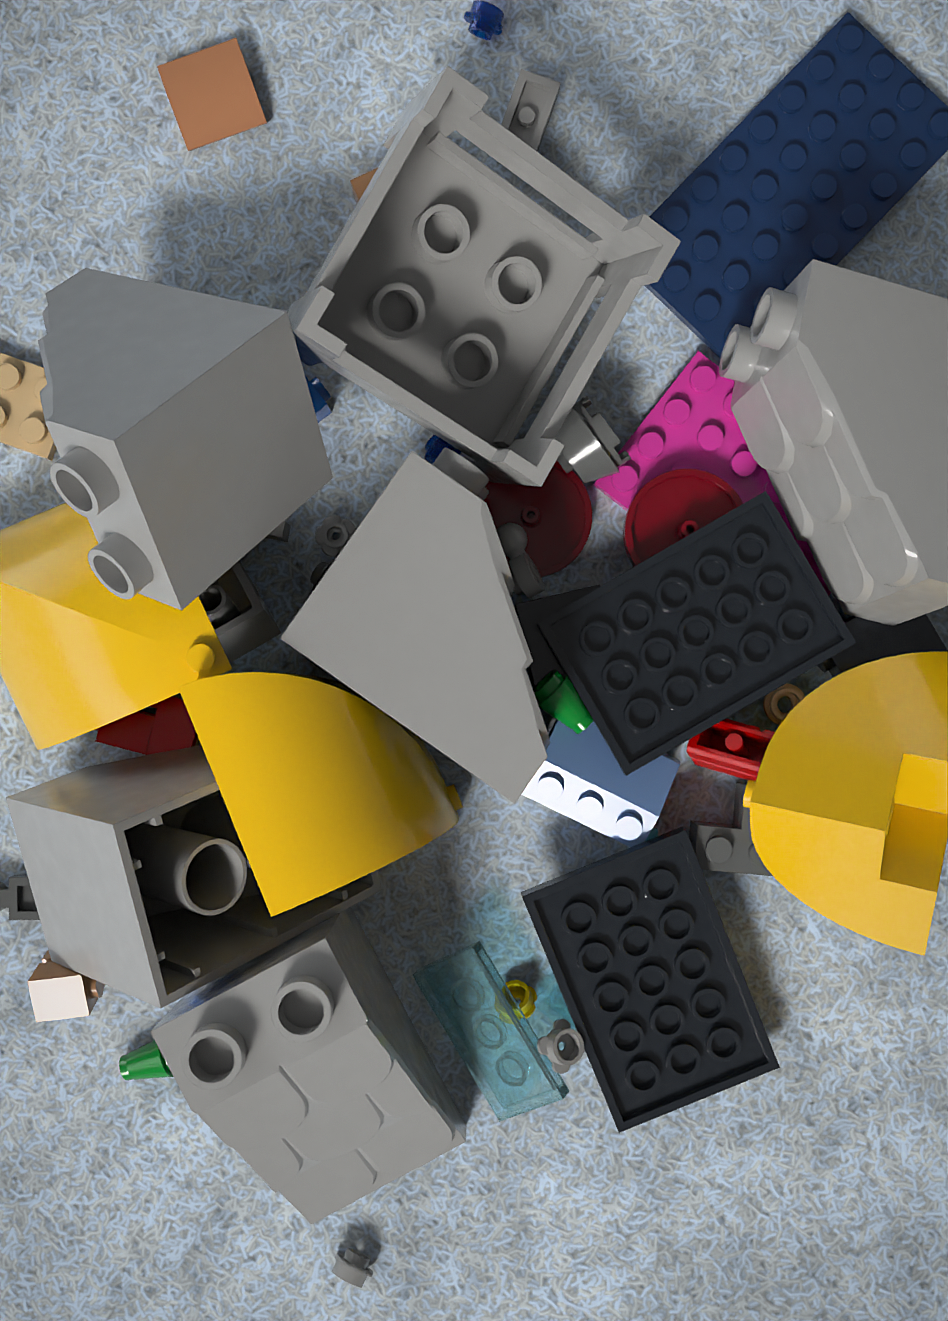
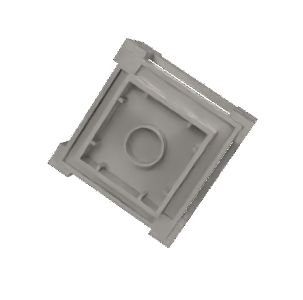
(467, 291)

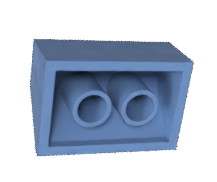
(590, 787)

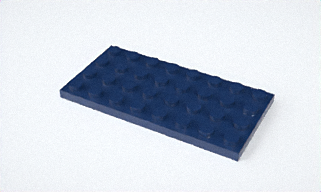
(798, 180)

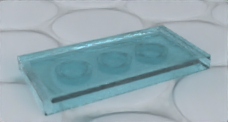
(490, 1032)

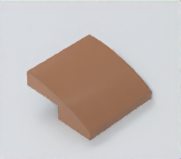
(212, 94)

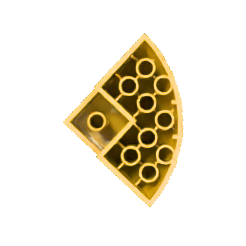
(859, 798)

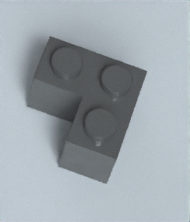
(728, 845)

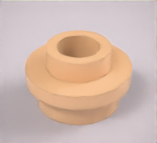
(771, 700)

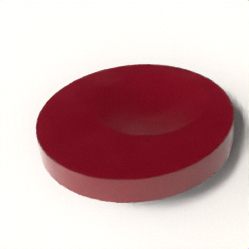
(674, 508)
(553, 516)

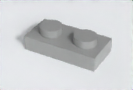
(531, 107)

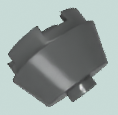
(589, 444)

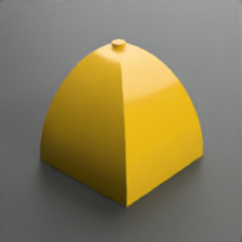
(78, 650)
(316, 780)

